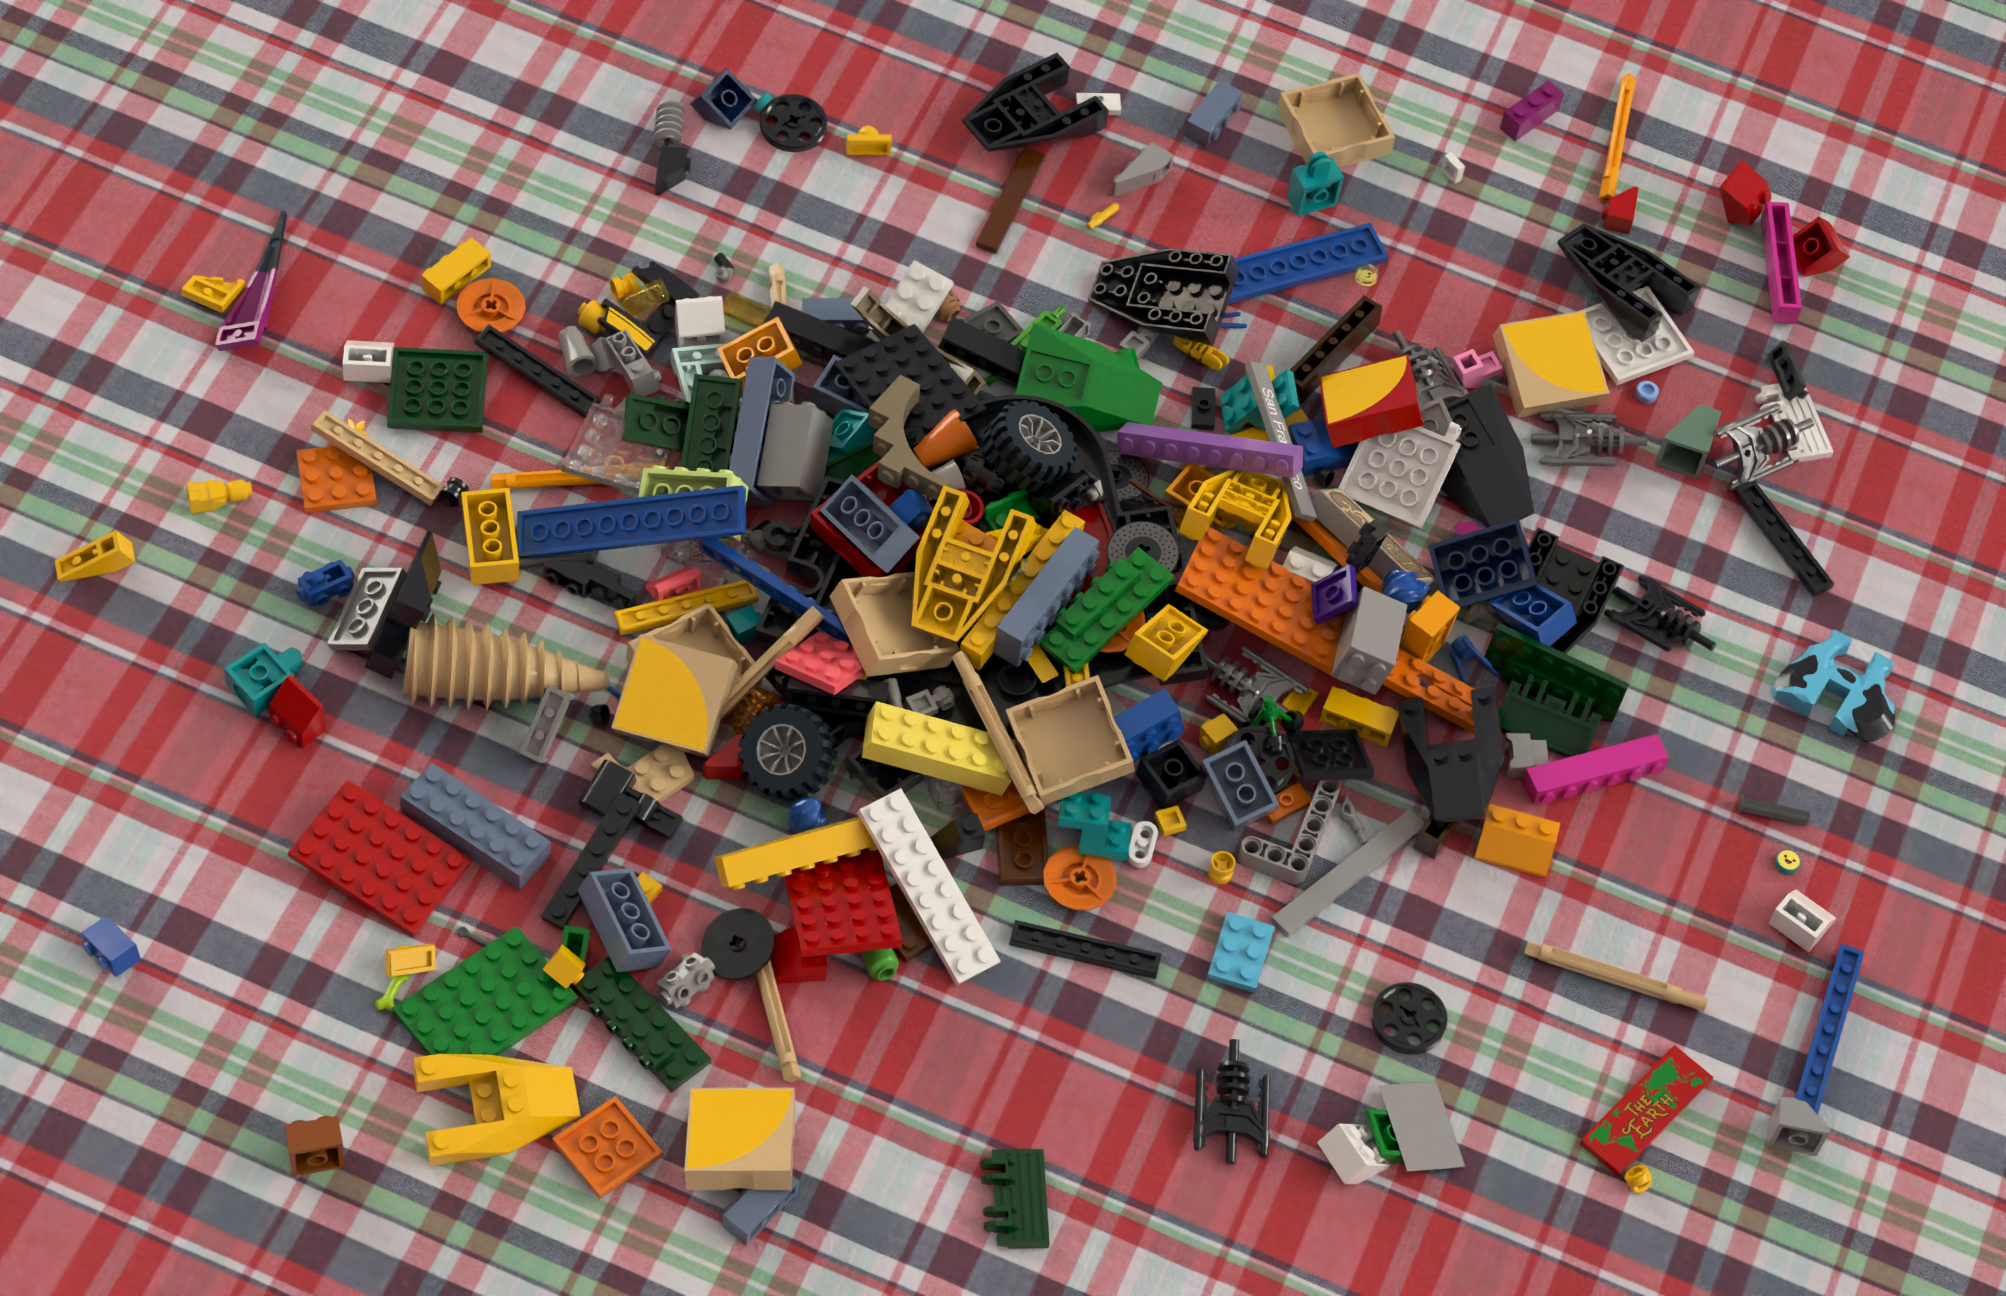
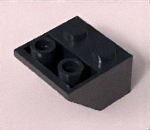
(1063, 495)

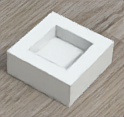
(1453, 167)

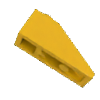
(96, 558)

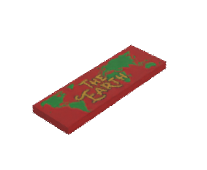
(1646, 1110)

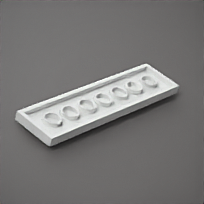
(928, 886)

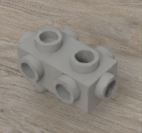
(686, 980)

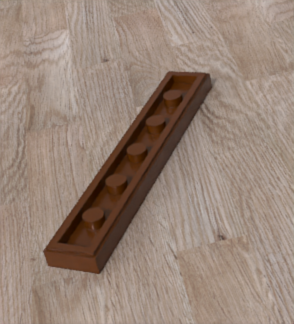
(1010, 200)

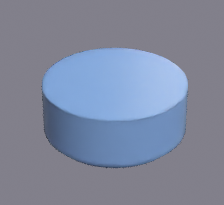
(1647, 392)

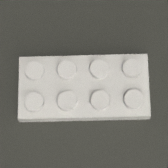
(917, 296)

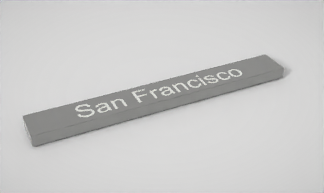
(1278, 432)

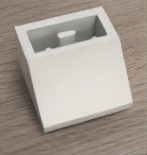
(699, 321)
(368, 361)
(1801, 920)
(1353, 1153)

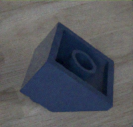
(724, 100)

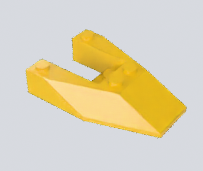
(1243, 498)
(958, 579)
(510, 1102)

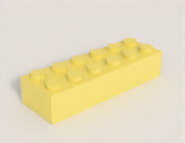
(934, 748)

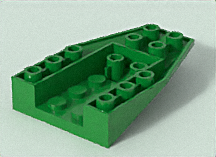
(1087, 380)

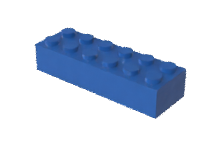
(1150, 724)

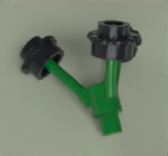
(1291, 722)

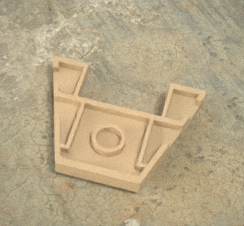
(658, 772)

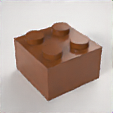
(315, 1145)

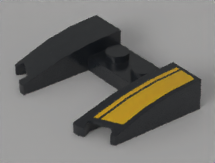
(660, 321)

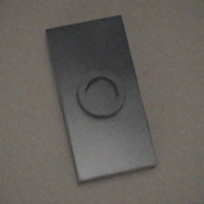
(1203, 408)

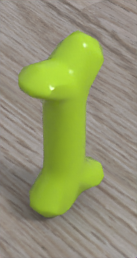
(387, 1000)

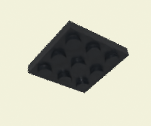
(1330, 755)

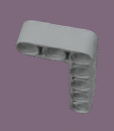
(1307, 839)

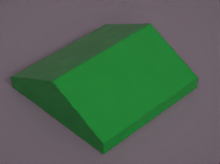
(1384, 1135)

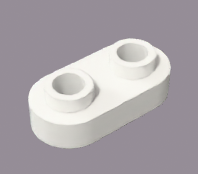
(1142, 846)

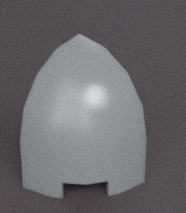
(603, 354)

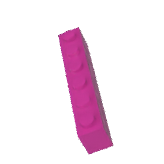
(1781, 263)
(1595, 769)

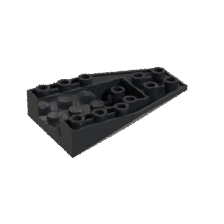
(1168, 291)
(1490, 466)
(1574, 579)

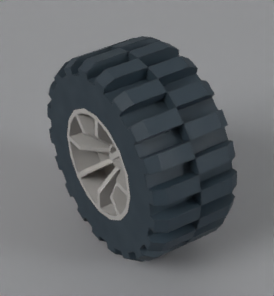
(1029, 446)
(787, 752)

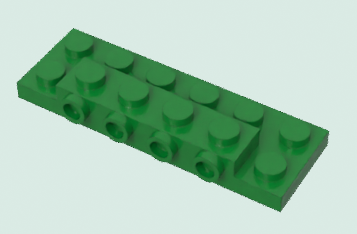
(1105, 609)

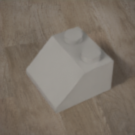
(1796, 1127)

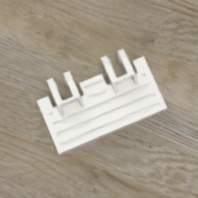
(1813, 441)

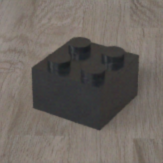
(1171, 774)

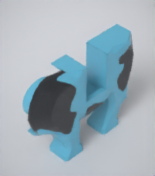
(1866, 708)

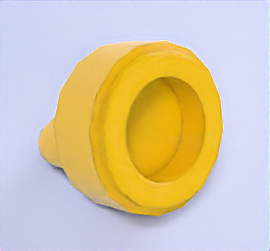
(1638, 1177)

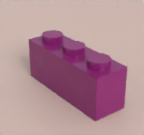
(1531, 110)

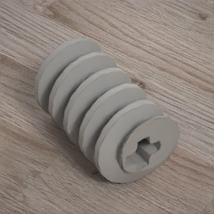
(669, 124)

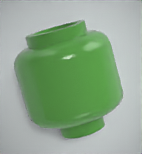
(880, 963)

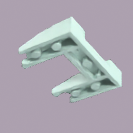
(694, 360)

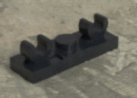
(1787, 371)

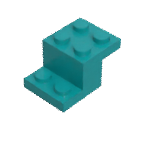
(1241, 406)
(1097, 833)

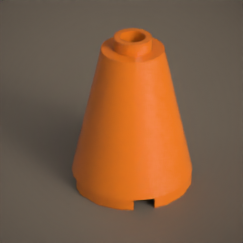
(946, 442)

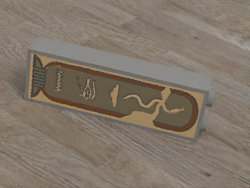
(1345, 519)

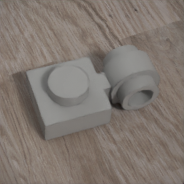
(1139, 341)
(929, 705)

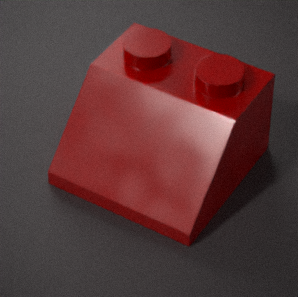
(1744, 195)
(1818, 248)
(297, 712)
(790, 966)

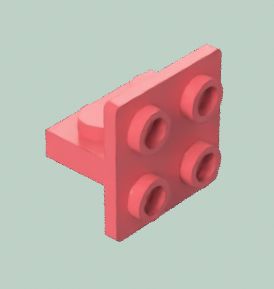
(675, 584)

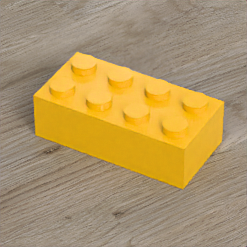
(490, 536)

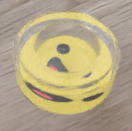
(1366, 275)

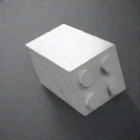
(795, 451)
(1369, 640)

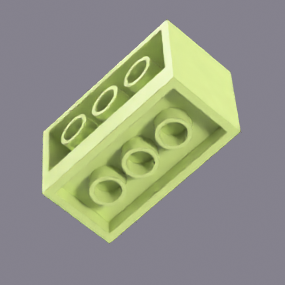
(662, 481)

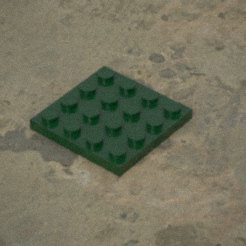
(437, 390)

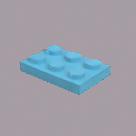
(1240, 952)

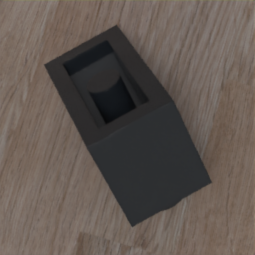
(671, 168)
(959, 837)

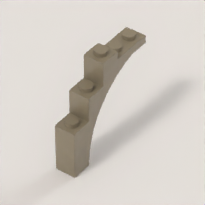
(885, 323)
(898, 461)

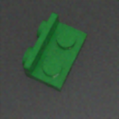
(997, 511)

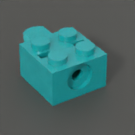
(1319, 180)
(849, 432)
(260, 674)

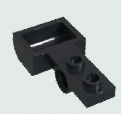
(611, 780)

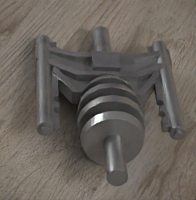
(1429, 383)
(1576, 439)
(1754, 445)
(1273, 683)

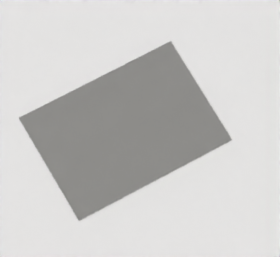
(1421, 1126)

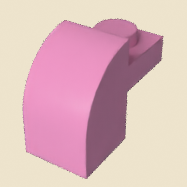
(1475, 369)

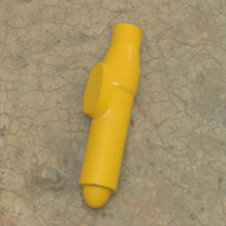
(1099, 217)

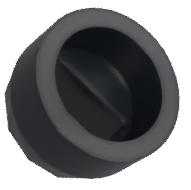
(1324, 476)
(599, 714)

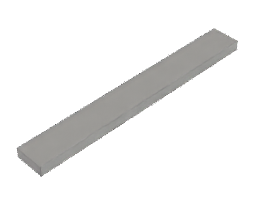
(1347, 873)

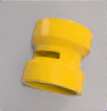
(623, 285)
(1221, 867)

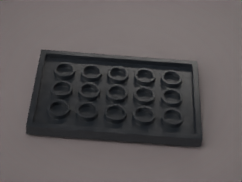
(914, 357)

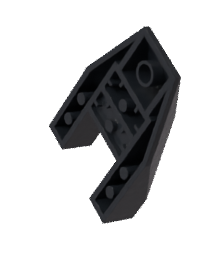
(1021, 116)
(1618, 267)
(407, 611)
(1457, 775)

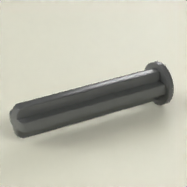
(1772, 810)

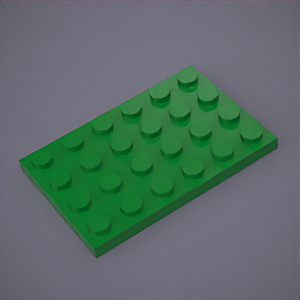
(486, 1000)

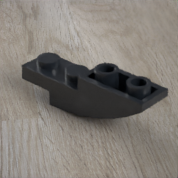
(584, 578)

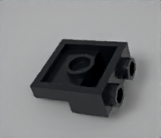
(1364, 550)

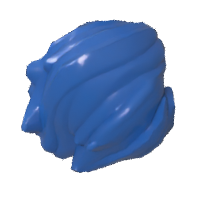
(1405, 588)
(806, 815)

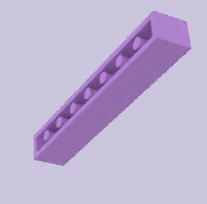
(1210, 449)

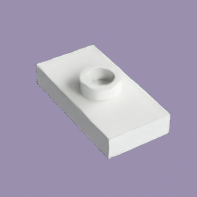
(1110, 100)

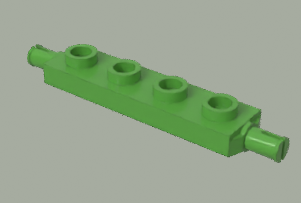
(1046, 319)

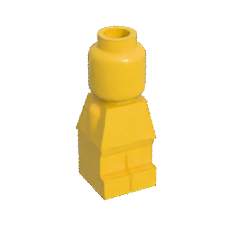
(214, 494)

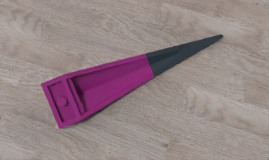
(252, 311)

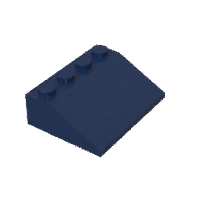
(1483, 564)

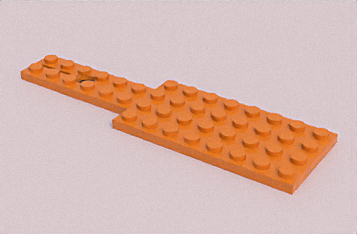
(1281, 612)

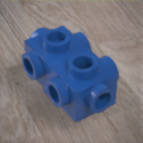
(325, 583)

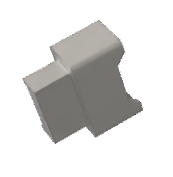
(1524, 753)

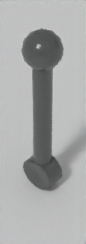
(463, 931)

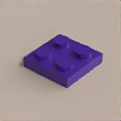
(1334, 594)

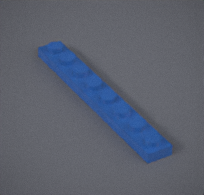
(771, 585)
(1829, 1026)

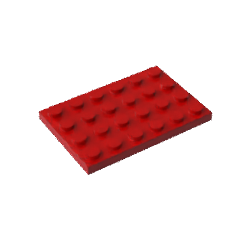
(379, 858)
(843, 906)

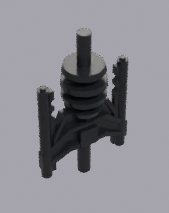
(1656, 612)
(1231, 1111)

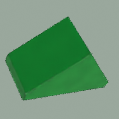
(577, 941)

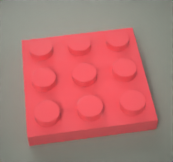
(822, 663)

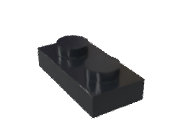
(1138, 503)

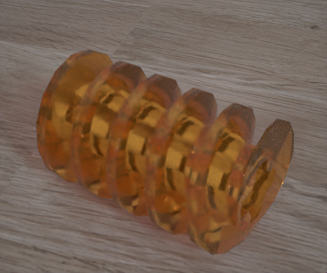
(760, 699)

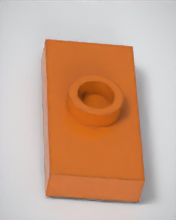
(1290, 802)

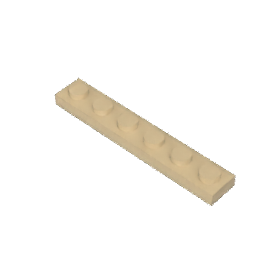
(377, 457)

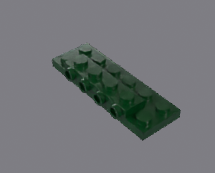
(655, 422)
(711, 423)
(1522, 655)
(641, 1024)

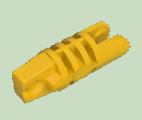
(1203, 353)

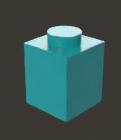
(743, 624)

